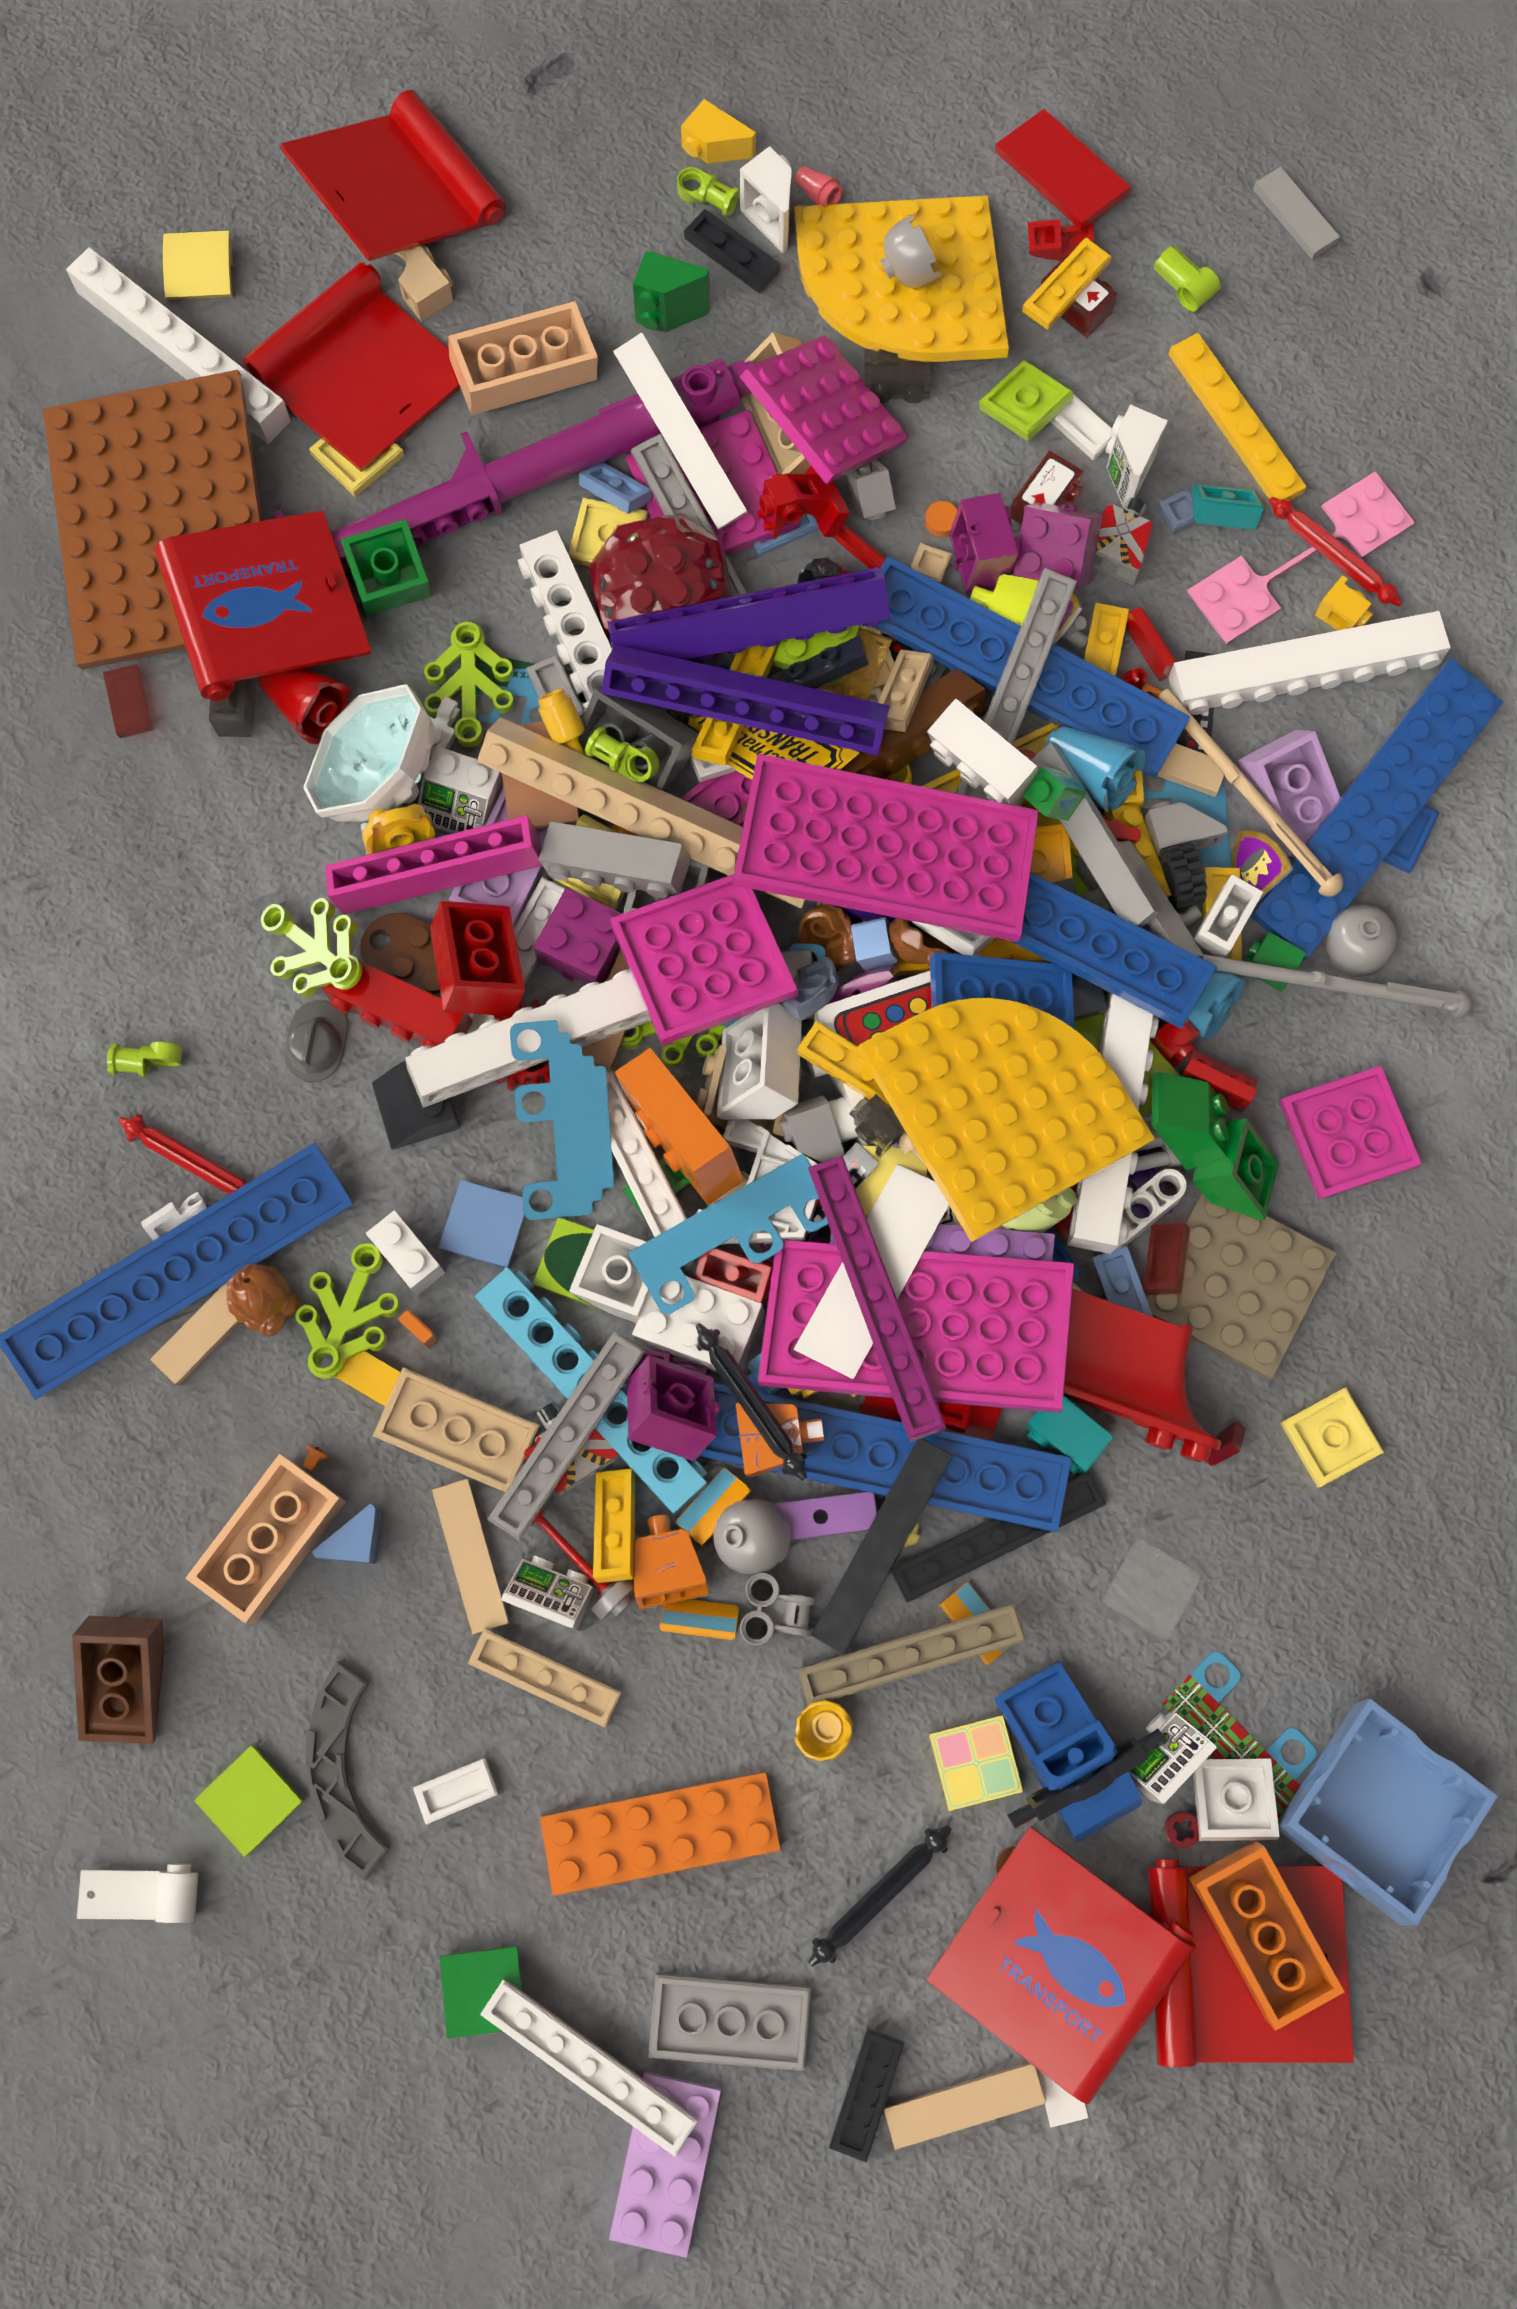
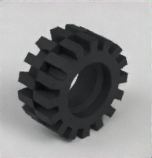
(1183, 874)

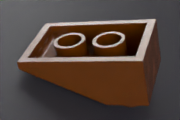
(118, 1678)

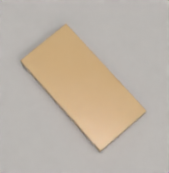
(455, 1430)

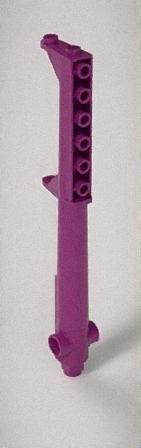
(480, 489)

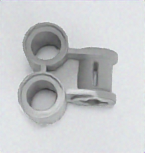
(777, 1612)

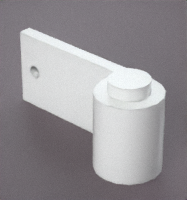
(139, 1894)

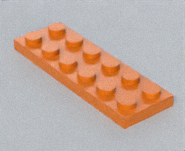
(659, 1833)

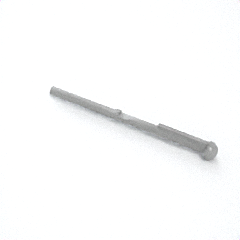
(1457, 1002)

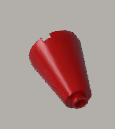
(306, 700)

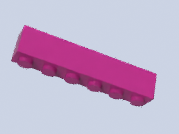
(433, 865)

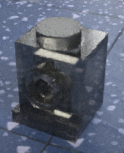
(877, 1124)

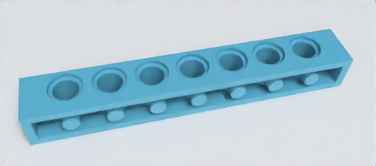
(497, 1301)

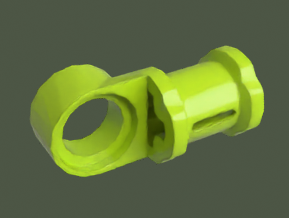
(709, 191)
(621, 755)
(140, 1060)

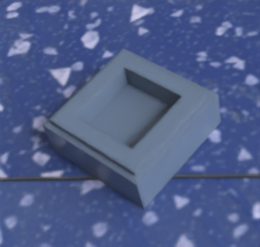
(1177, 511)

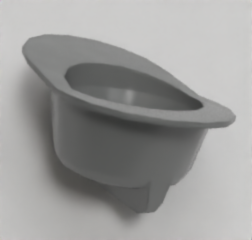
(315, 1041)

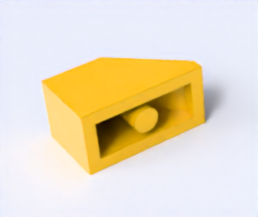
(716, 135)

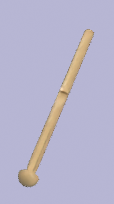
(1330, 884)

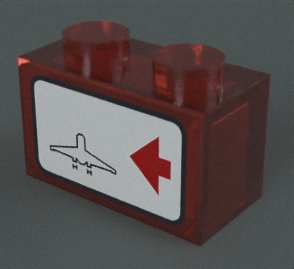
(1090, 307)
(1052, 483)

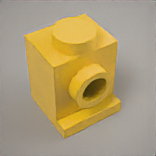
(1344, 607)

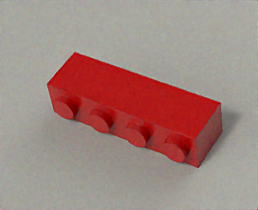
(398, 1006)

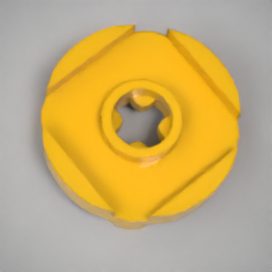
(408, 822)

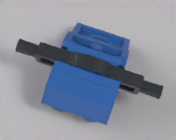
(1071, 1755)

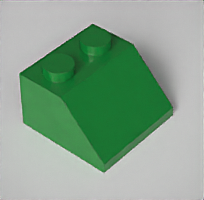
(669, 292)
(386, 567)
(1189, 1118)
(1242, 1178)

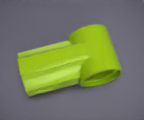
(1192, 283)

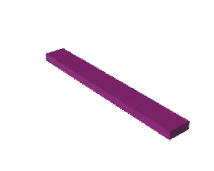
(876, 1299)

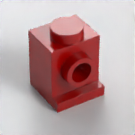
(1175, 1043)

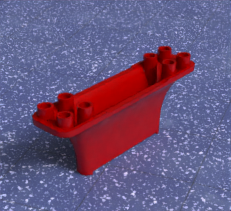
(1134, 1371)

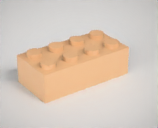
(523, 357)
(266, 1540)

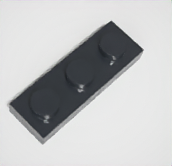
(732, 251)

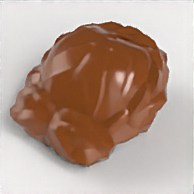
(831, 929)
(914, 943)
(261, 1298)

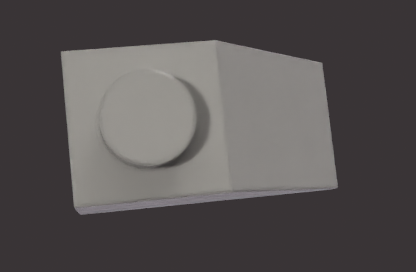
(870, 490)
(1181, 823)
(812, 1129)

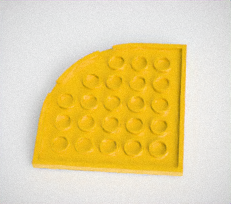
(939, 322)
(1002, 1105)

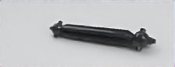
(751, 1402)
(879, 1895)

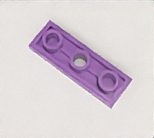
(844, 1515)

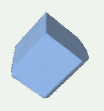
(873, 944)

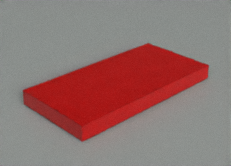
(1062, 169)

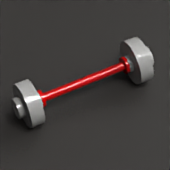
(613, 1597)

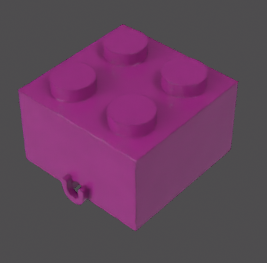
(983, 541)
(1058, 541)
(579, 939)
(671, 1408)

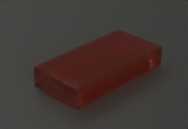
(127, 701)
(1166, 1259)

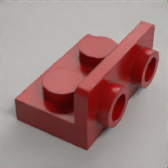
(1225, 1080)

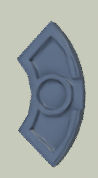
(815, 988)

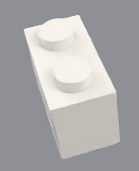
(1227, 917)
(405, 1253)

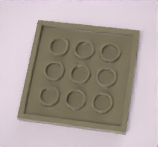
(1244, 1285)

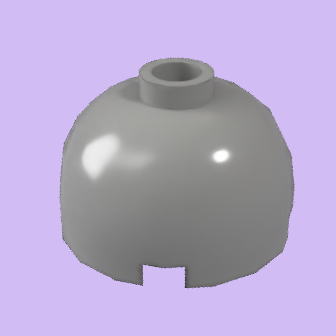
(909, 255)
(1360, 940)
(751, 1536)

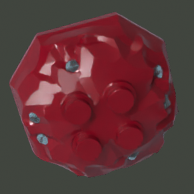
(657, 568)

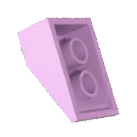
(1294, 781)

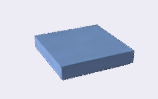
(483, 1225)

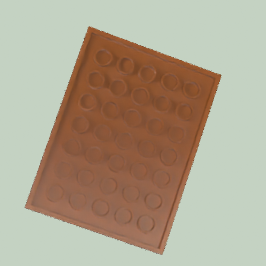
(127, 478)

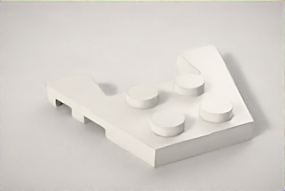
(770, 1155)

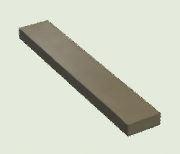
(912, 1654)

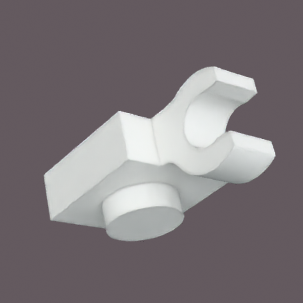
(446, 716)
(171, 1217)

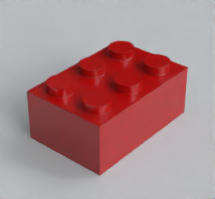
(477, 958)

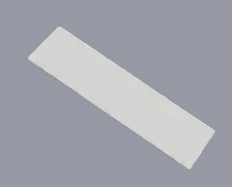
(902, 1228)

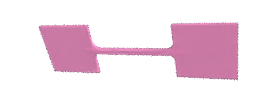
(1239, 598)

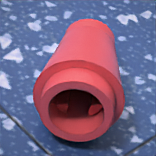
(818, 186)

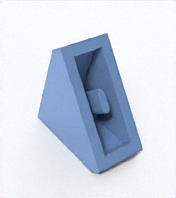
(354, 1540)

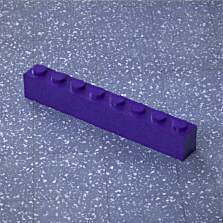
(758, 617)
(745, 699)

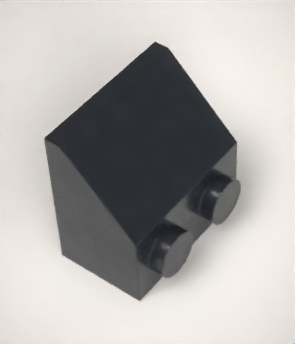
(403, 1112)

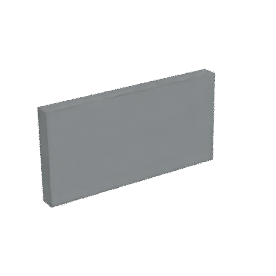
(729, 2022)

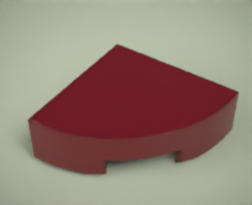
(1231, 1444)

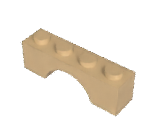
(423, 284)

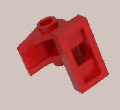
(793, 495)

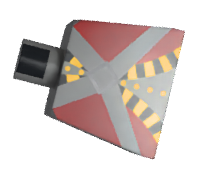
(1122, 540)
(592, 1458)

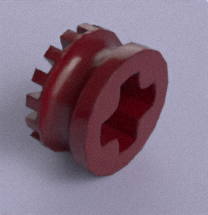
(1171, 1834)

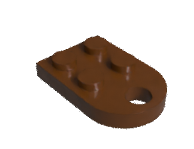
(408, 954)

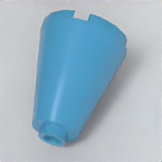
(1100, 764)
(1212, 1007)

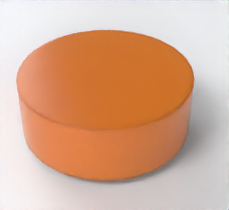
(940, 518)

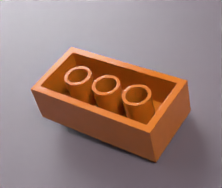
(679, 1127)
(1266, 1935)

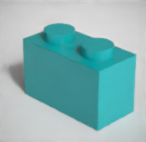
(1069, 1435)

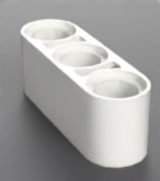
(1154, 1200)

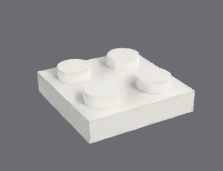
(1235, 1800)

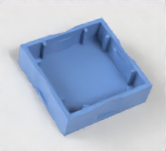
(1385, 1812)

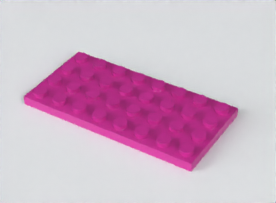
(886, 848)
(979, 1323)

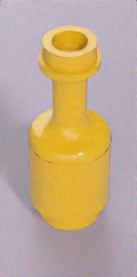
(562, 719)

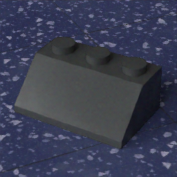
(642, 727)

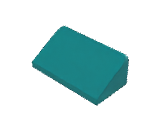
(1225, 506)

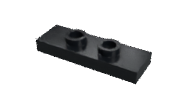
(826, 666)
(866, 2095)

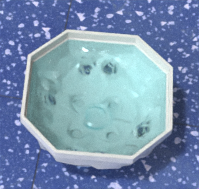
(371, 756)

